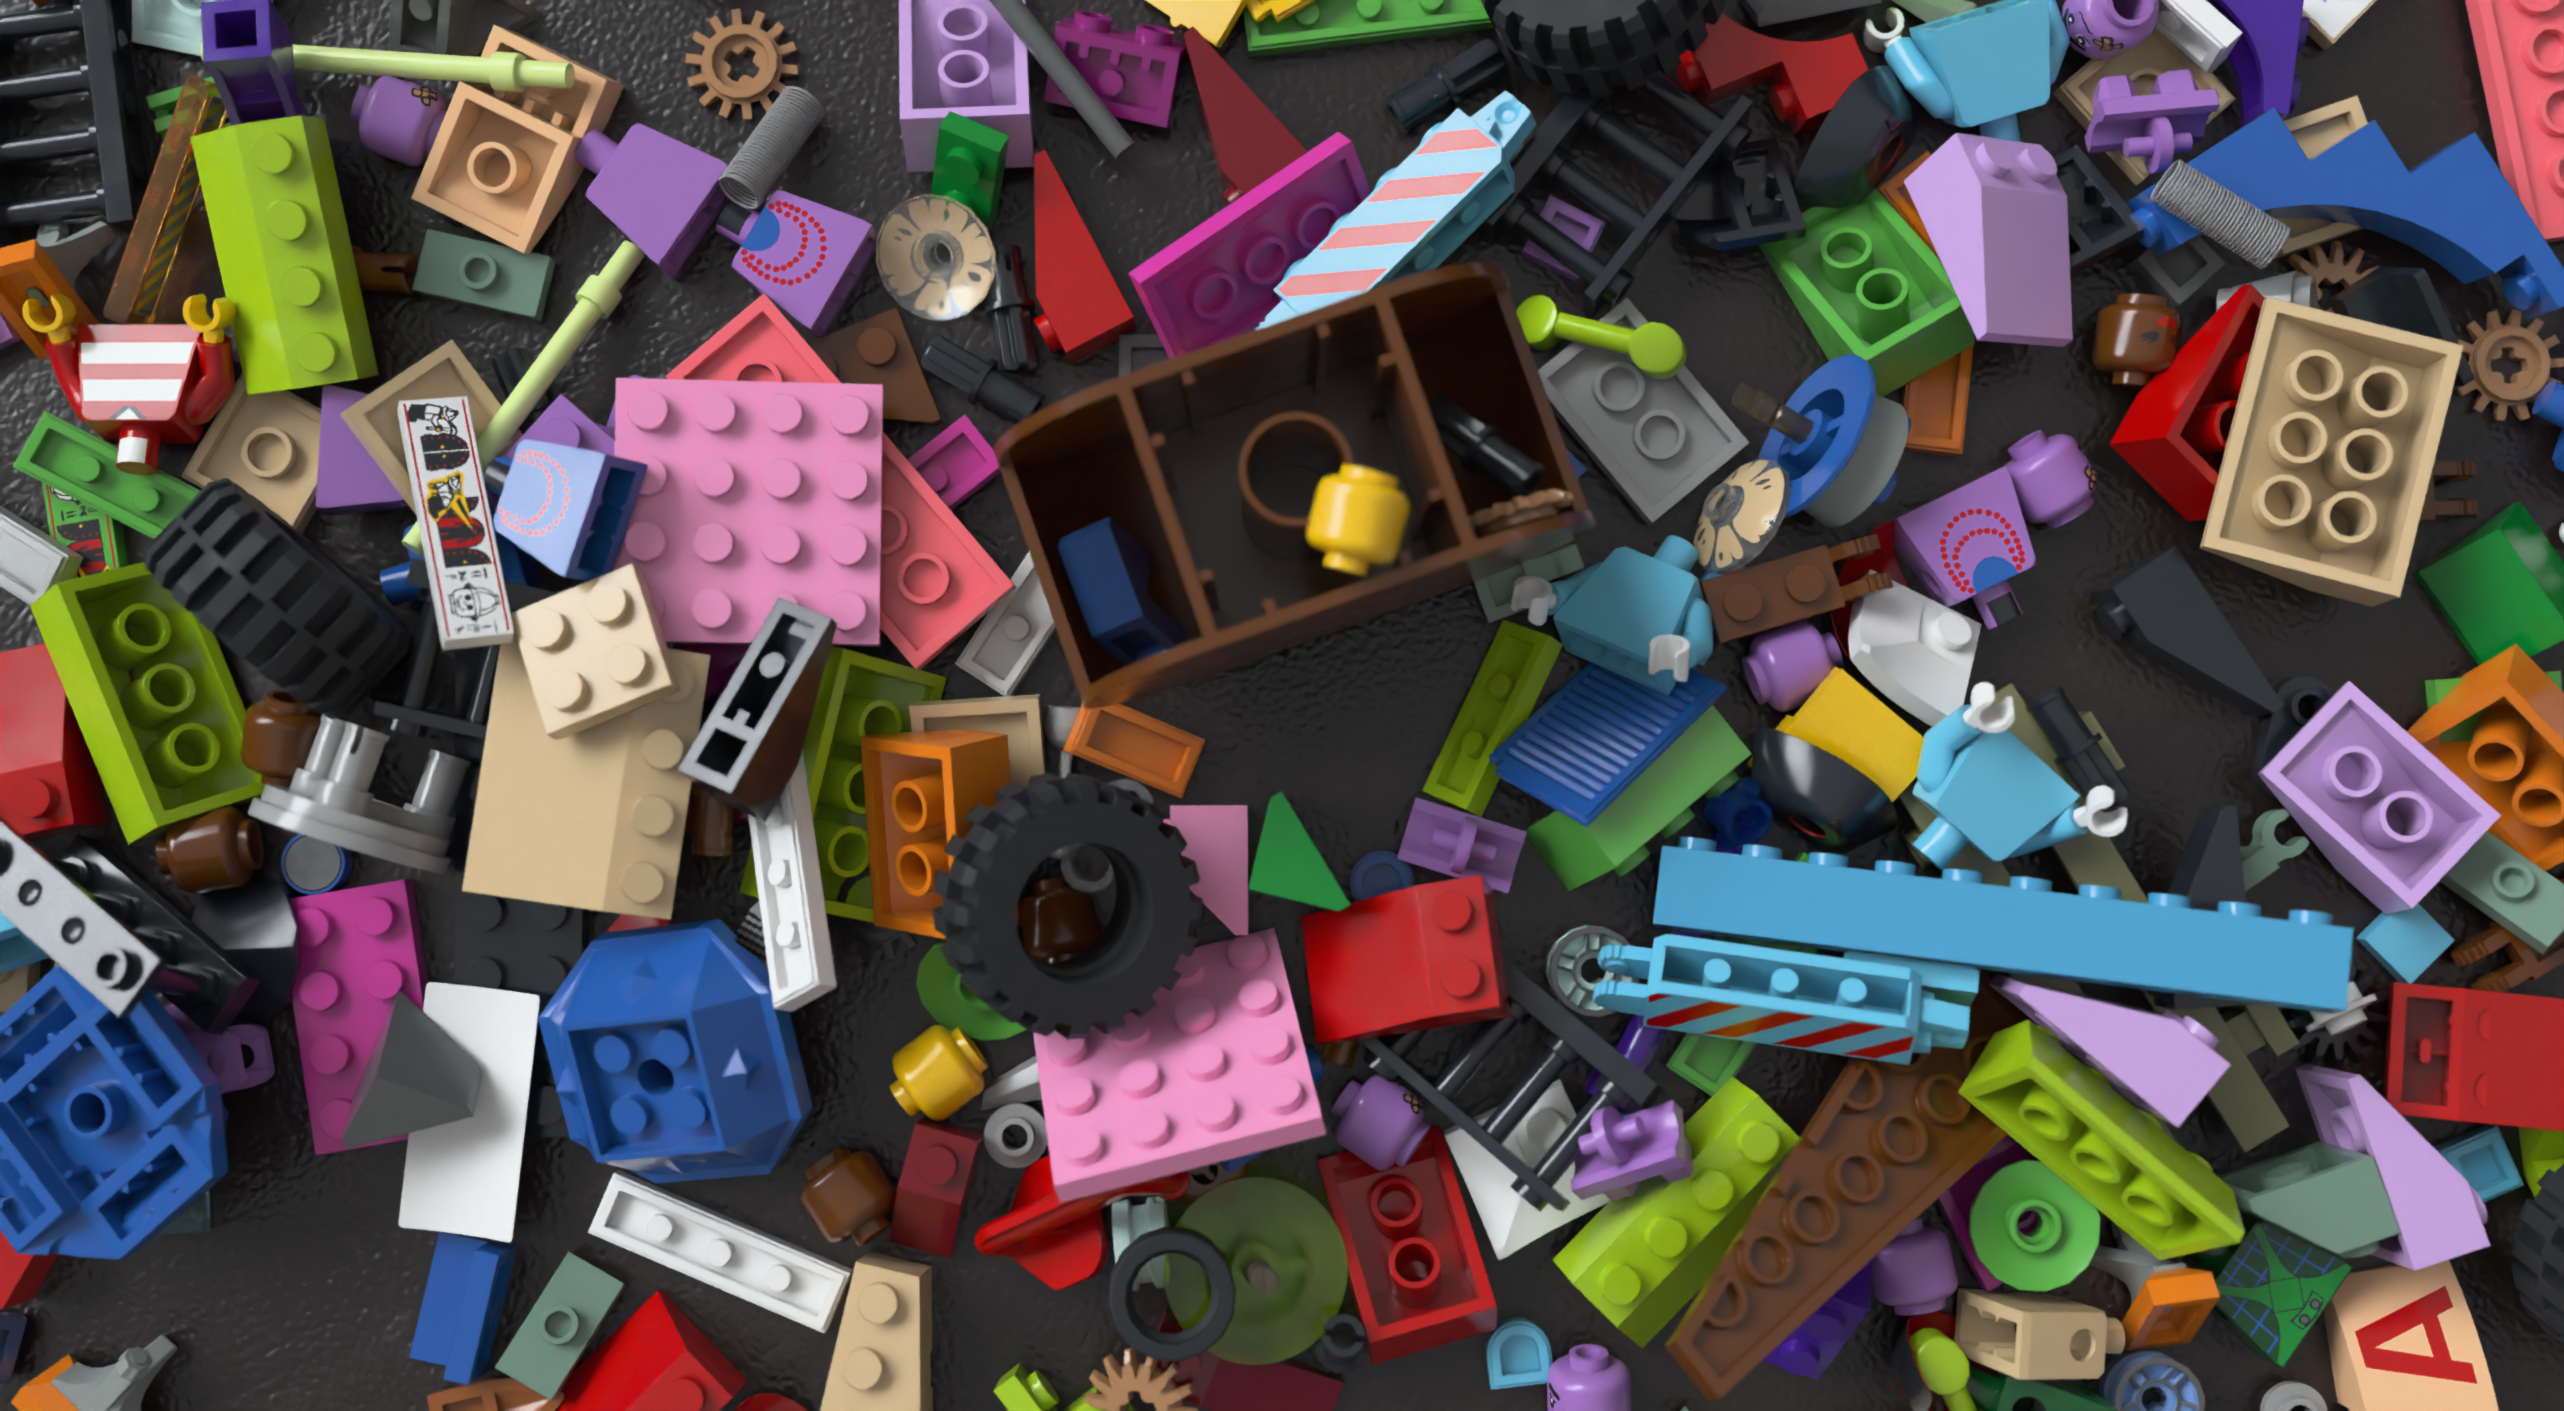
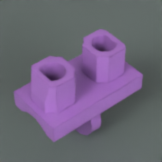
(2153, 123)
(1461, 844)
(1631, 1150)

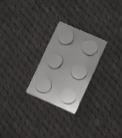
(1641, 431)

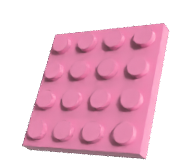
(754, 502)
(1187, 1083)

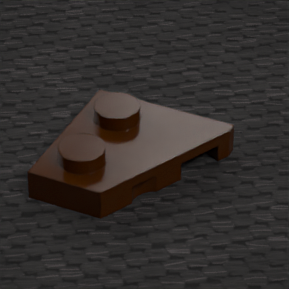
(882, 353)

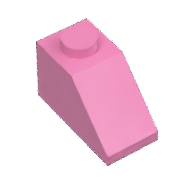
(1219, 847)

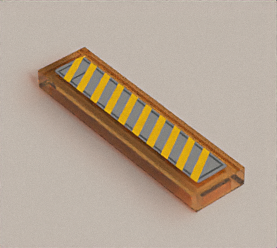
(165, 208)

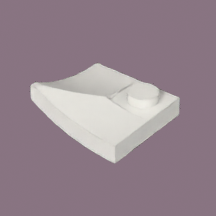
(1913, 650)
(1504, 1213)

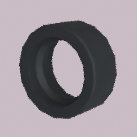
(1188, 1342)

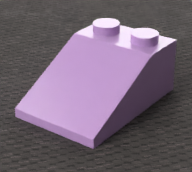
(962, 62)
(2000, 236)
(2376, 801)
(2147, 1057)
(2429, 1197)

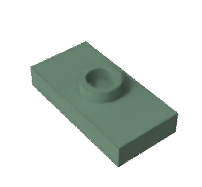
(483, 275)
(2510, 891)
(560, 1326)

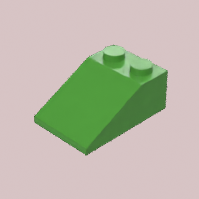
(1872, 291)

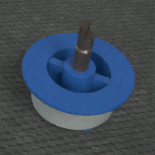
(1833, 439)

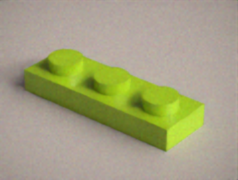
(1490, 714)

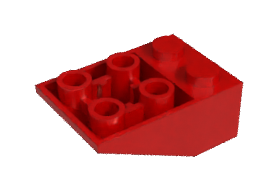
(2475, 1056)

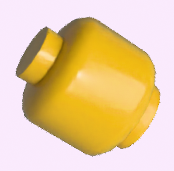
(1357, 519)
(938, 1073)

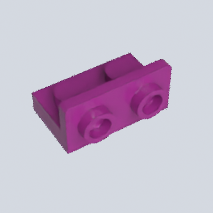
(1125, 68)

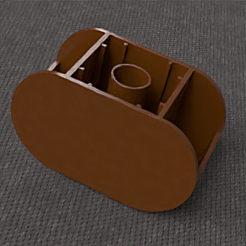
(1225, 455)

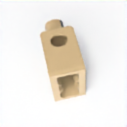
(2051, 1339)

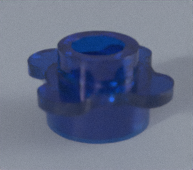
(1739, 814)

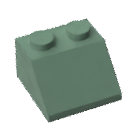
(2319, 1196)

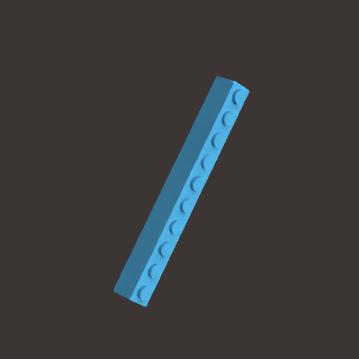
(2006, 929)

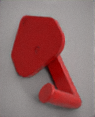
(1064, 1239)

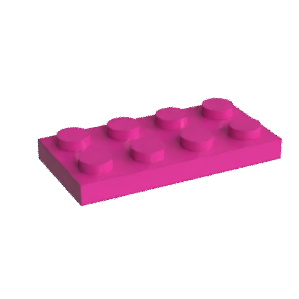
(1225, 270)
(353, 961)

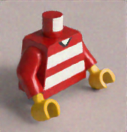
(142, 379)

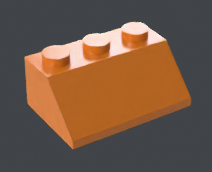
(2513, 753)
(914, 802)

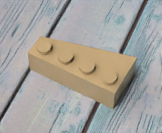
(884, 1339)

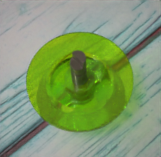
(1282, 1262)

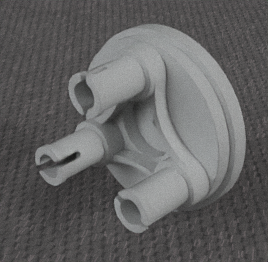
(334, 803)

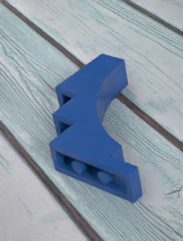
(2446, 207)

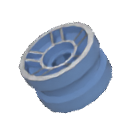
(2136, 1371)

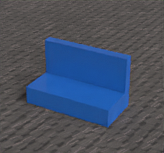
(463, 1305)

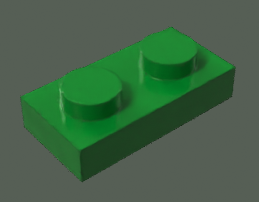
(970, 165)

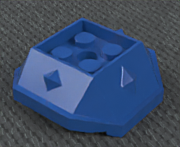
(707, 1013)
(92, 1177)

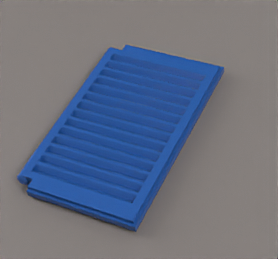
(1599, 738)

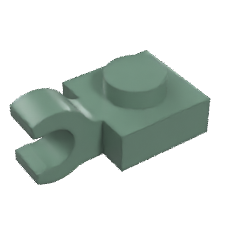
(1497, 590)
(2265, 851)

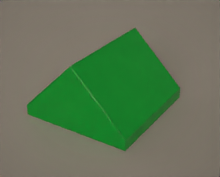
(2500, 586)
(1290, 863)

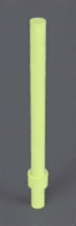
(502, 70)
(595, 300)

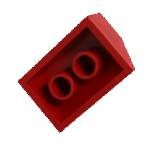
(654, 1365)

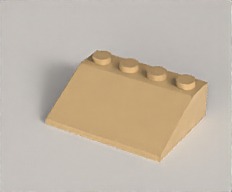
(2331, 452)
(587, 814)

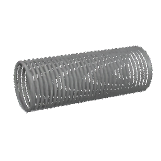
(778, 139)
(2227, 222)

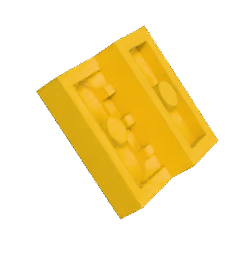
(1858, 730)

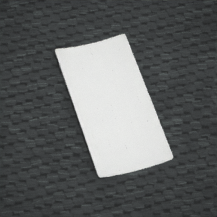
(468, 1170)

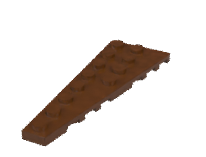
(1850, 1185)

